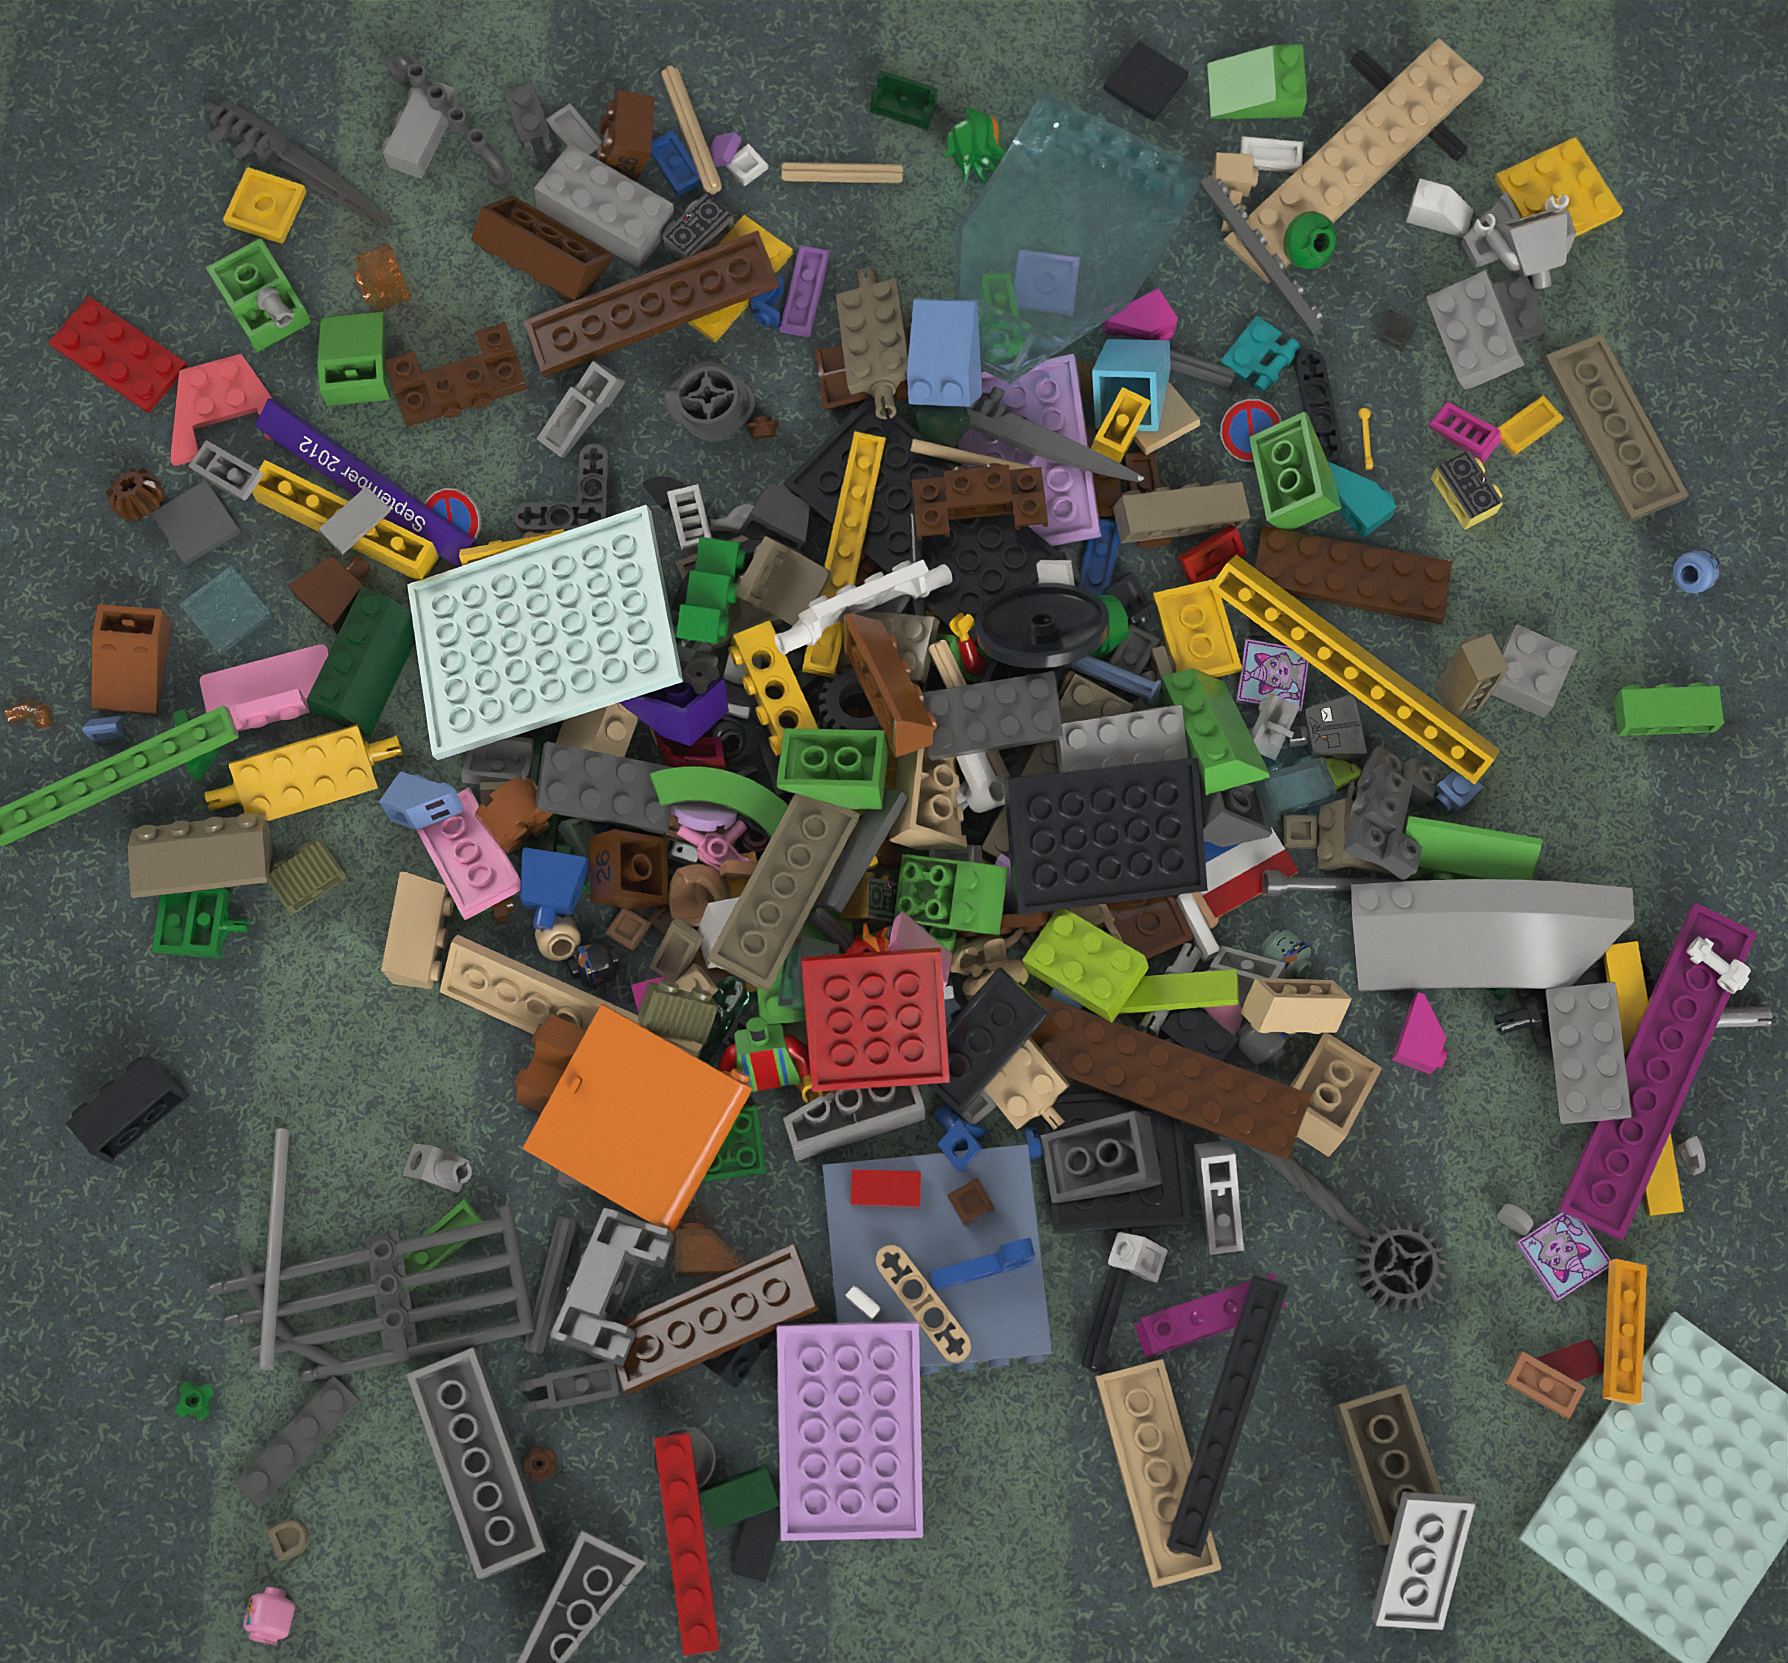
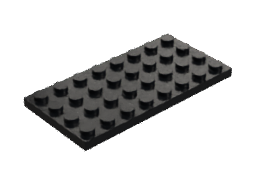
(981, 551)

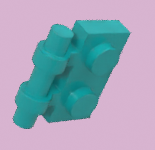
(1252, 348)

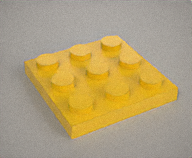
(1557, 172)

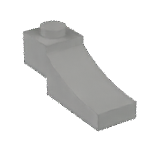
(580, 408)

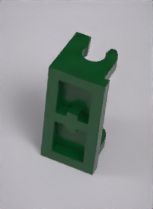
(904, 100)
(739, 1496)

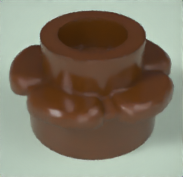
(530, 1466)

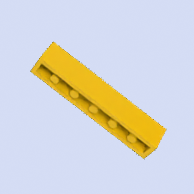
(315, 506)

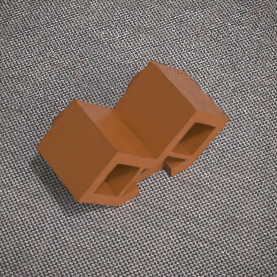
(554, 1049)

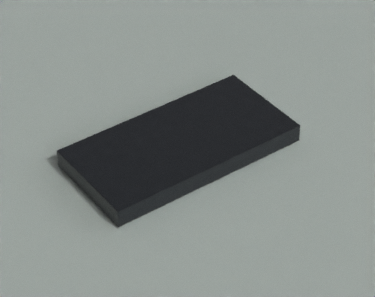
(987, 1037)

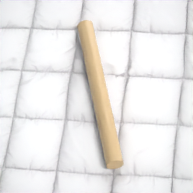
(959, 455)

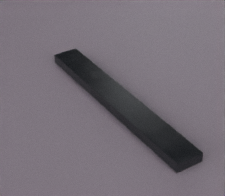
(1226, 1415)

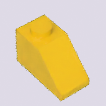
(1120, 425)

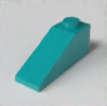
(1362, 501)

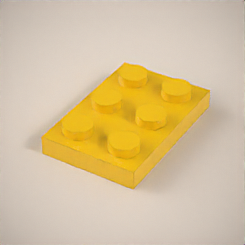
(1197, 629)

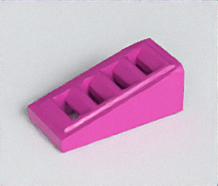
(1483, 429)

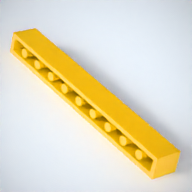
(1355, 669)

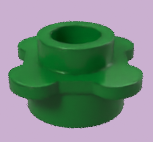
(201, 1408)

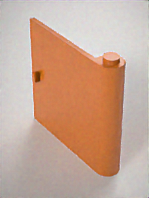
(640, 1119)

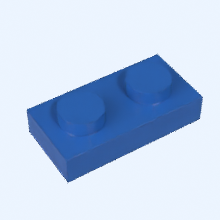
(675, 163)

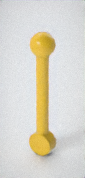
(1364, 414)

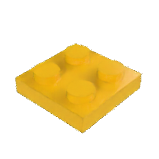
(264, 205)

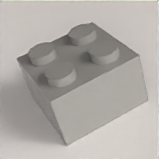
(1534, 672)

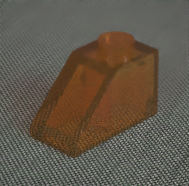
(703, 1252)

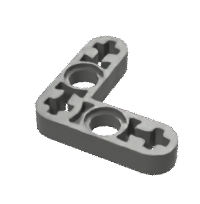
(585, 502)

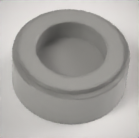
(1515, 1219)

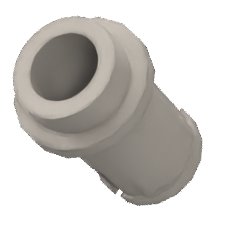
(269, 300)

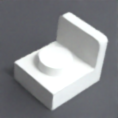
(1138, 1256)

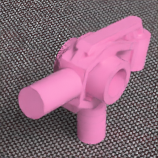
(715, 848)

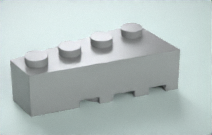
(850, 1117)

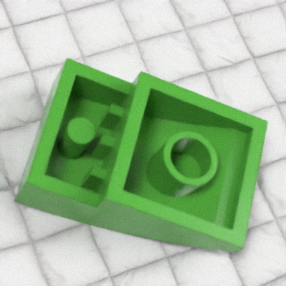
(239, 281)

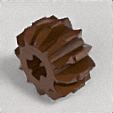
(135, 494)

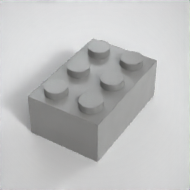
(1475, 330)

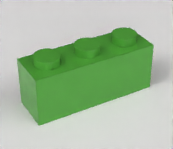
(1668, 709)

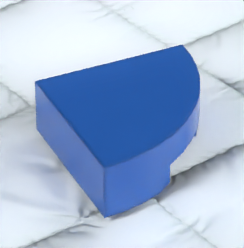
(1033, 1142)

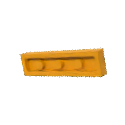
(1624, 1332)

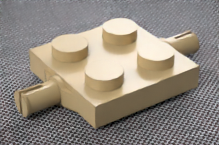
(1028, 1087)

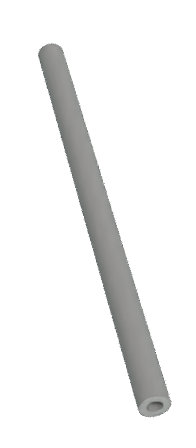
(274, 1245)

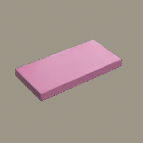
(470, 860)

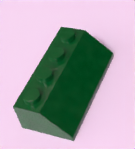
(363, 662)

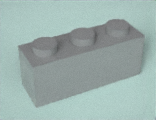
(417, 133)

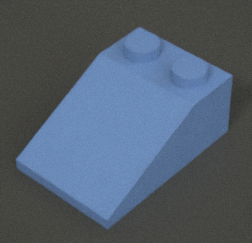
(944, 353)

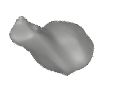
(732, 521)

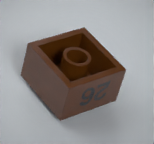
(627, 133)
(628, 870)

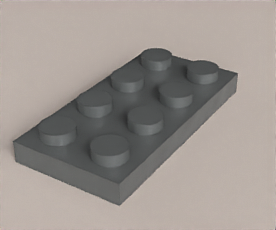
(995, 715)
(600, 788)

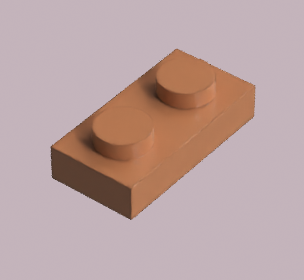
(1544, 1385)

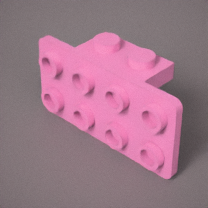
(265, 688)

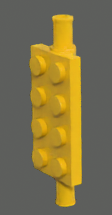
(304, 774)

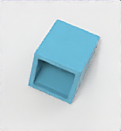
(1137, 366)

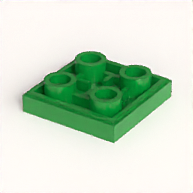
(741, 1150)

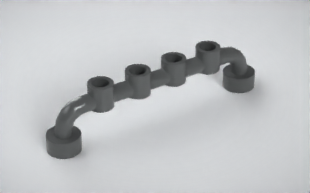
(402, 69)

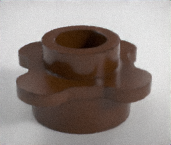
(763, 427)

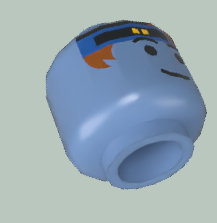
(1696, 571)

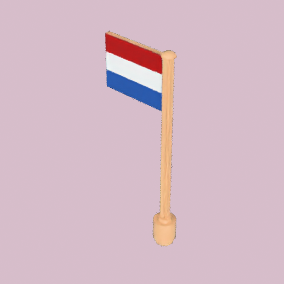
(1235, 870)

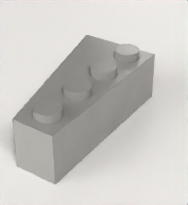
(586, 1586)

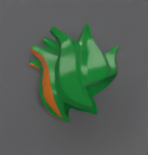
(975, 144)

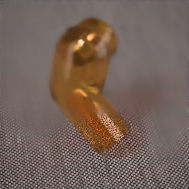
(32, 710)

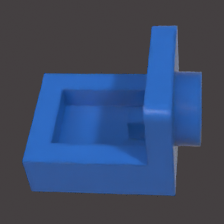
(762, 306)

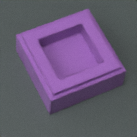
(724, 148)

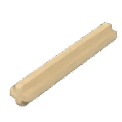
(842, 172)

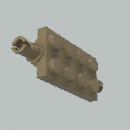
(874, 339)

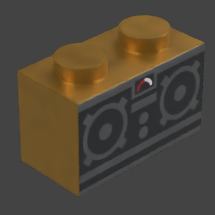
(872, 901)

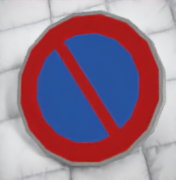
(1244, 421)
(457, 508)

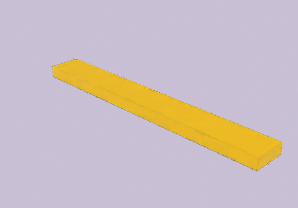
(847, 542)
(1625, 969)

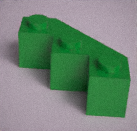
(711, 590)

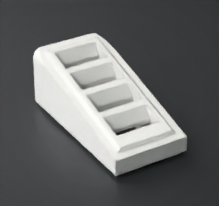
(690, 539)

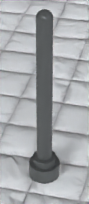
(1276, 883)

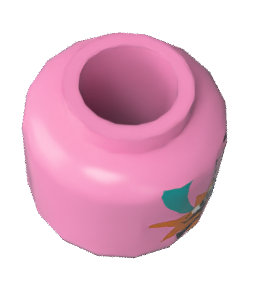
(269, 1616)

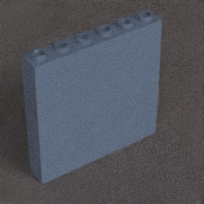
(1000, 1312)

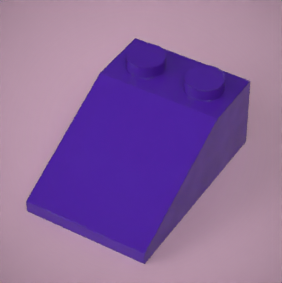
(679, 711)

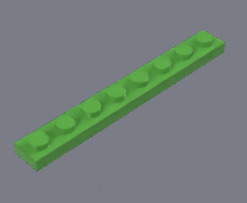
(116, 774)

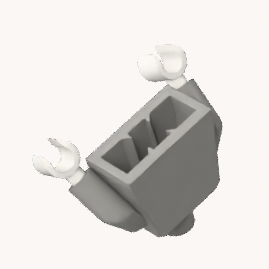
(1533, 242)

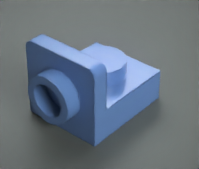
(1455, 792)

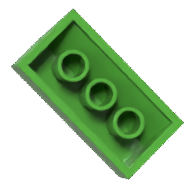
(1214, 731)
(1471, 852)

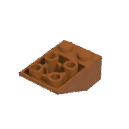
(129, 658)

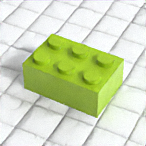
(1085, 964)

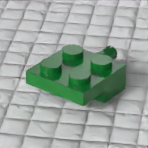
(195, 923)

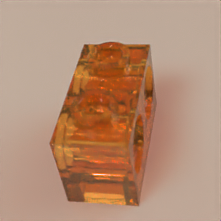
(380, 278)

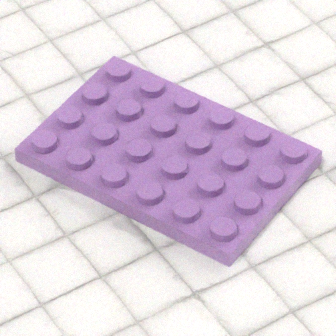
(1053, 400)
(849, 1431)

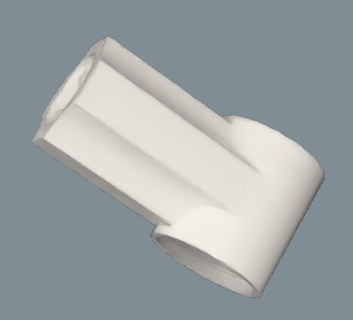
(984, 788)

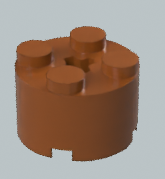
(513, 814)

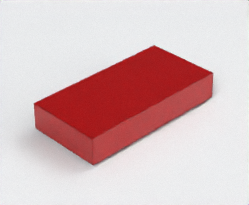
(885, 1188)

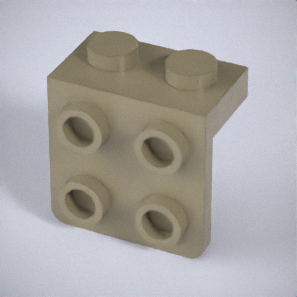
(782, 580)
(1333, 830)

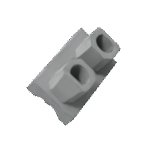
(1273, 725)

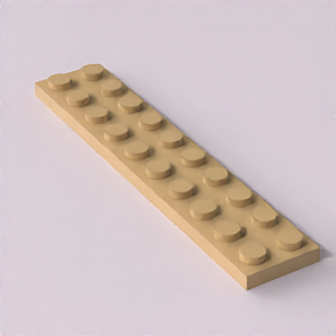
(1365, 147)

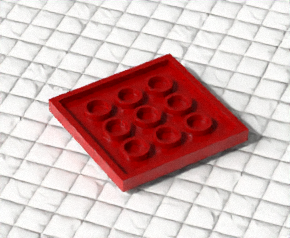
(875, 1019)

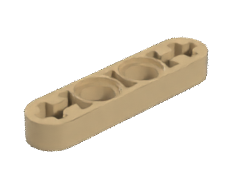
(920, 1305)

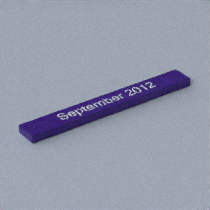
(355, 475)

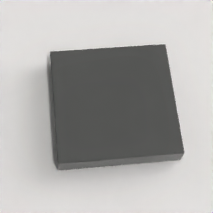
(195, 522)

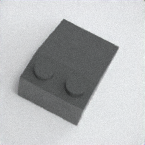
(1101, 1158)

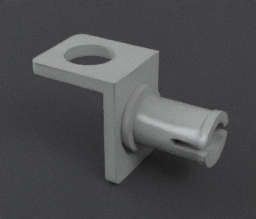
(438, 1167)

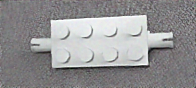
(878, 589)

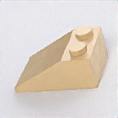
(1339, 1086)

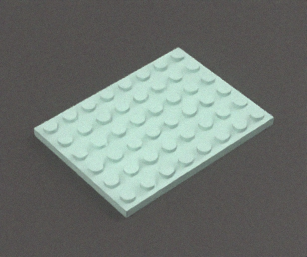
(543, 633)
(1675, 1497)

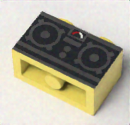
(1467, 489)

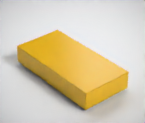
(1529, 425)

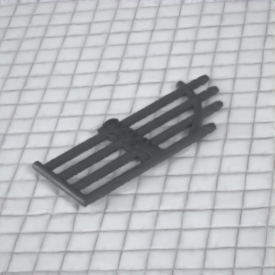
(392, 1299)

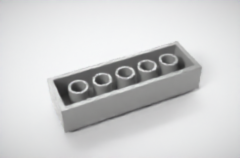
(478, 1463)

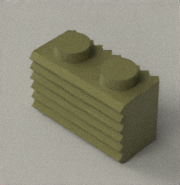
(305, 876)
(677, 1011)

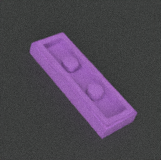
(805, 291)

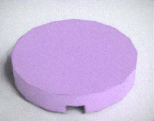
(703, 815)

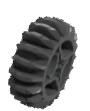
(1427, 1253)

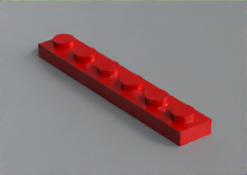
(687, 1543)

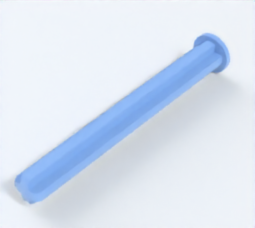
(1119, 678)

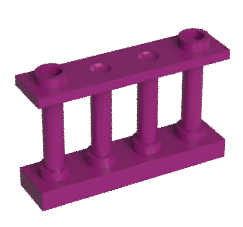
(1192, 1320)

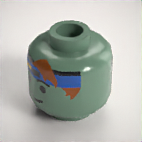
(1290, 949)

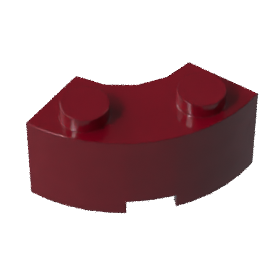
(702, 753)

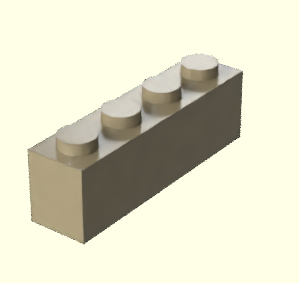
(1180, 511)
(1471, 675)

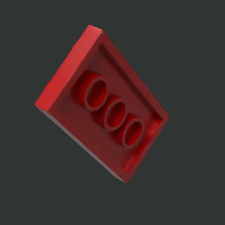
(118, 354)

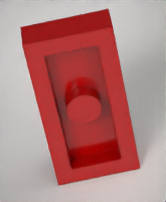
(1211, 555)

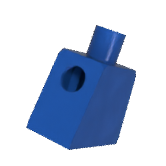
(551, 884)

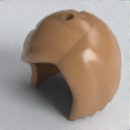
(693, 889)

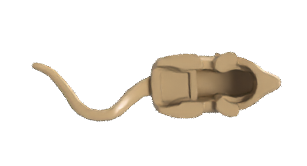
(981, 953)

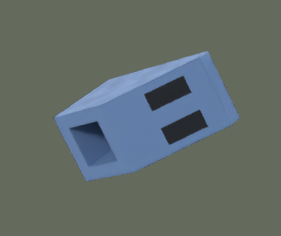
(419, 802)

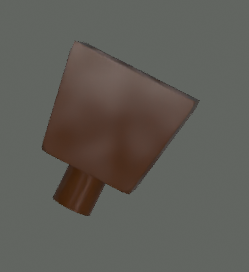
(330, 590)

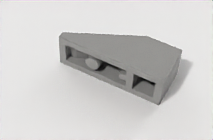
(225, 471)
(1219, 1196)

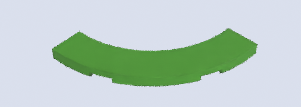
(722, 788)

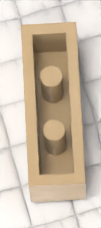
(1295, 1005)

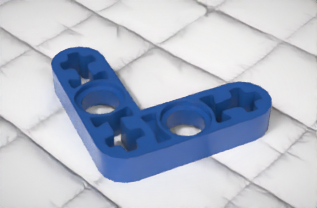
(1008, 1258)

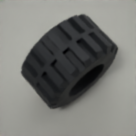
(839, 696)

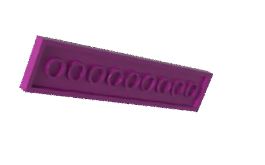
(1659, 1075)

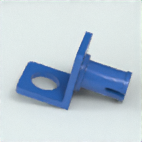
(959, 1137)

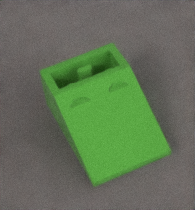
(353, 359)
(951, 893)

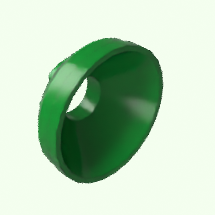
(1300, 240)

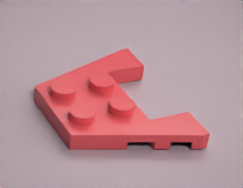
(213, 395)

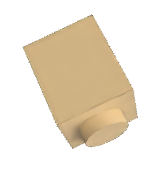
(1236, 171)

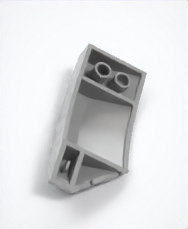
(1483, 932)

